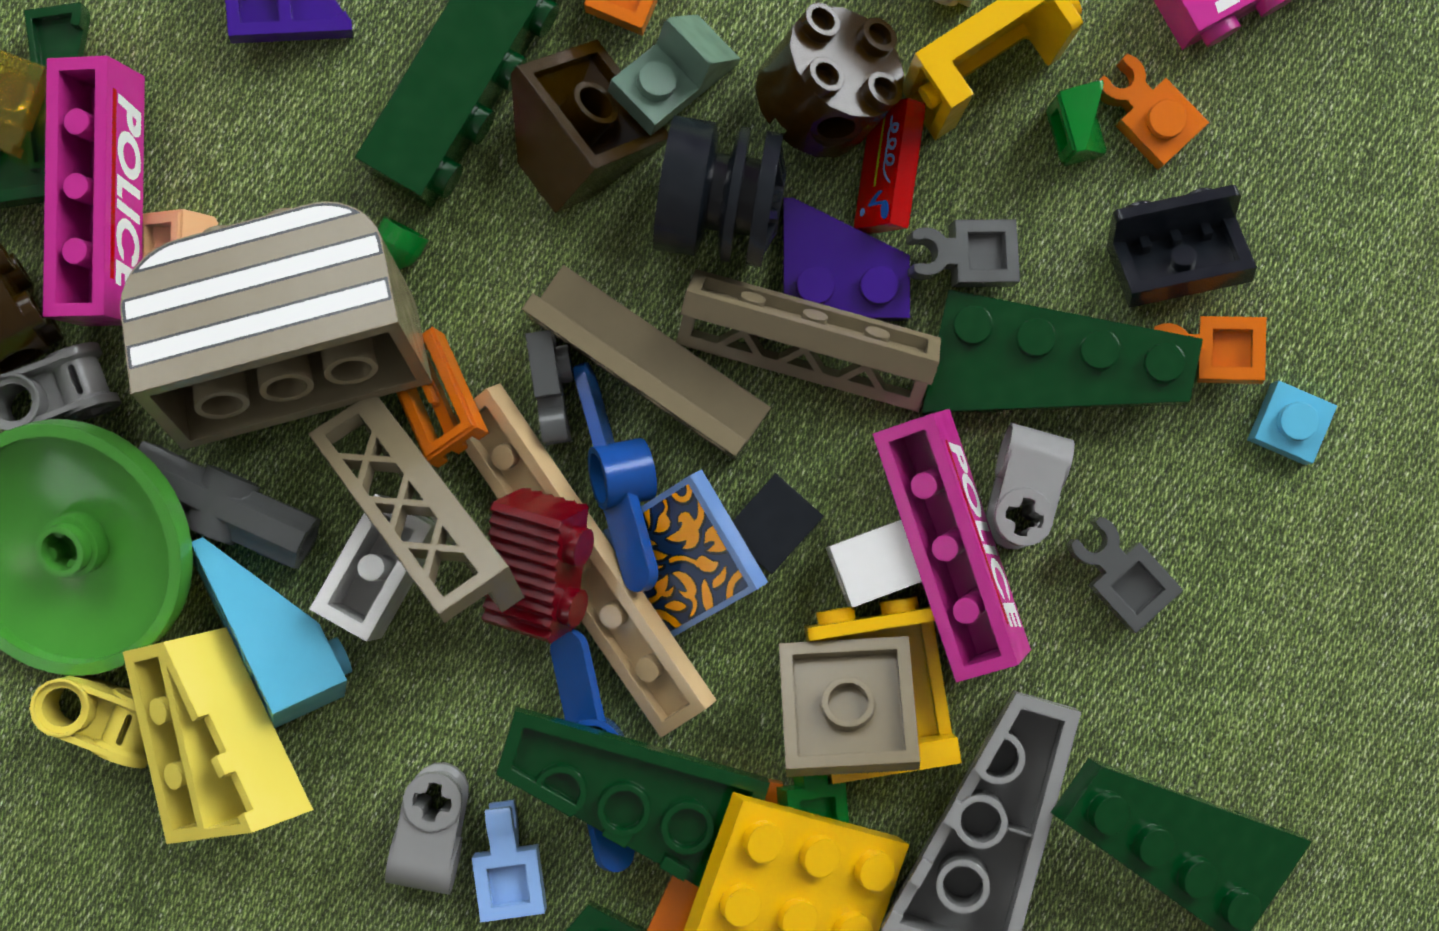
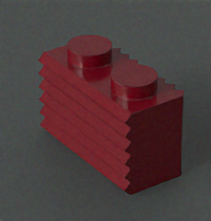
(545, 549)

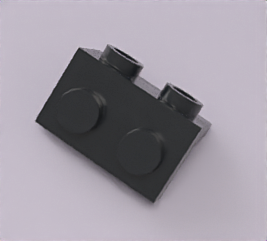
(1179, 246)

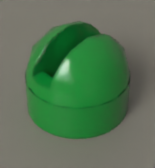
(402, 241)

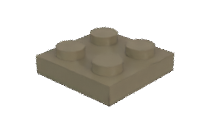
(848, 706)

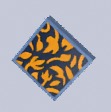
(697, 554)

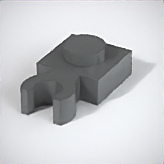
(976, 252)
(550, 369)
(1129, 581)

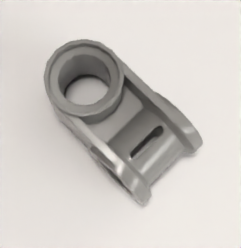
(61, 387)
(1028, 474)
(429, 839)

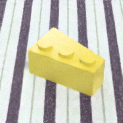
(209, 740)

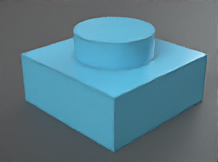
(1292, 422)

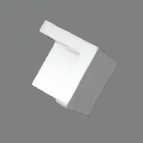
(874, 564)

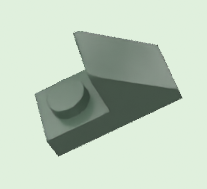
(672, 72)

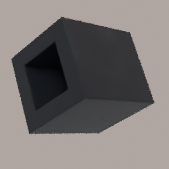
(775, 523)

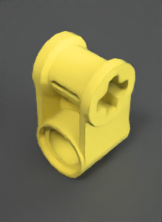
(105, 723)

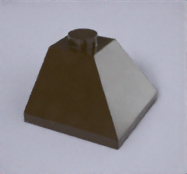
(571, 129)

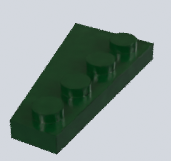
(1048, 359)
(626, 788)
(1193, 851)

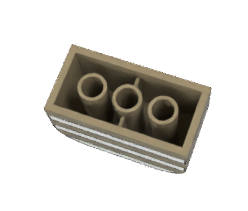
(269, 323)

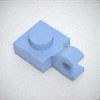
(508, 874)

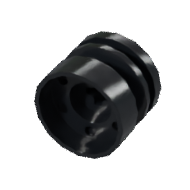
(717, 191)

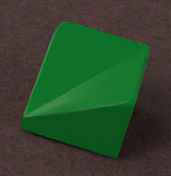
(1076, 123)

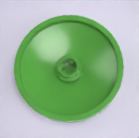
(87, 548)

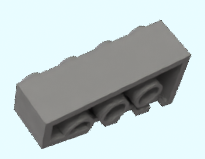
(994, 830)

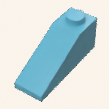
(276, 640)

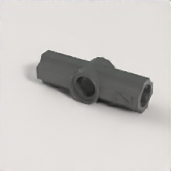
(235, 509)

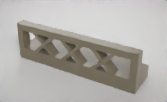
(809, 330)
(648, 361)
(433, 500)

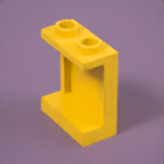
(941, 66)
(902, 618)

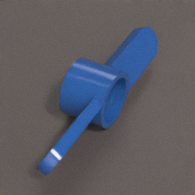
(620, 479)
(583, 706)

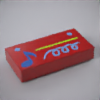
(890, 169)

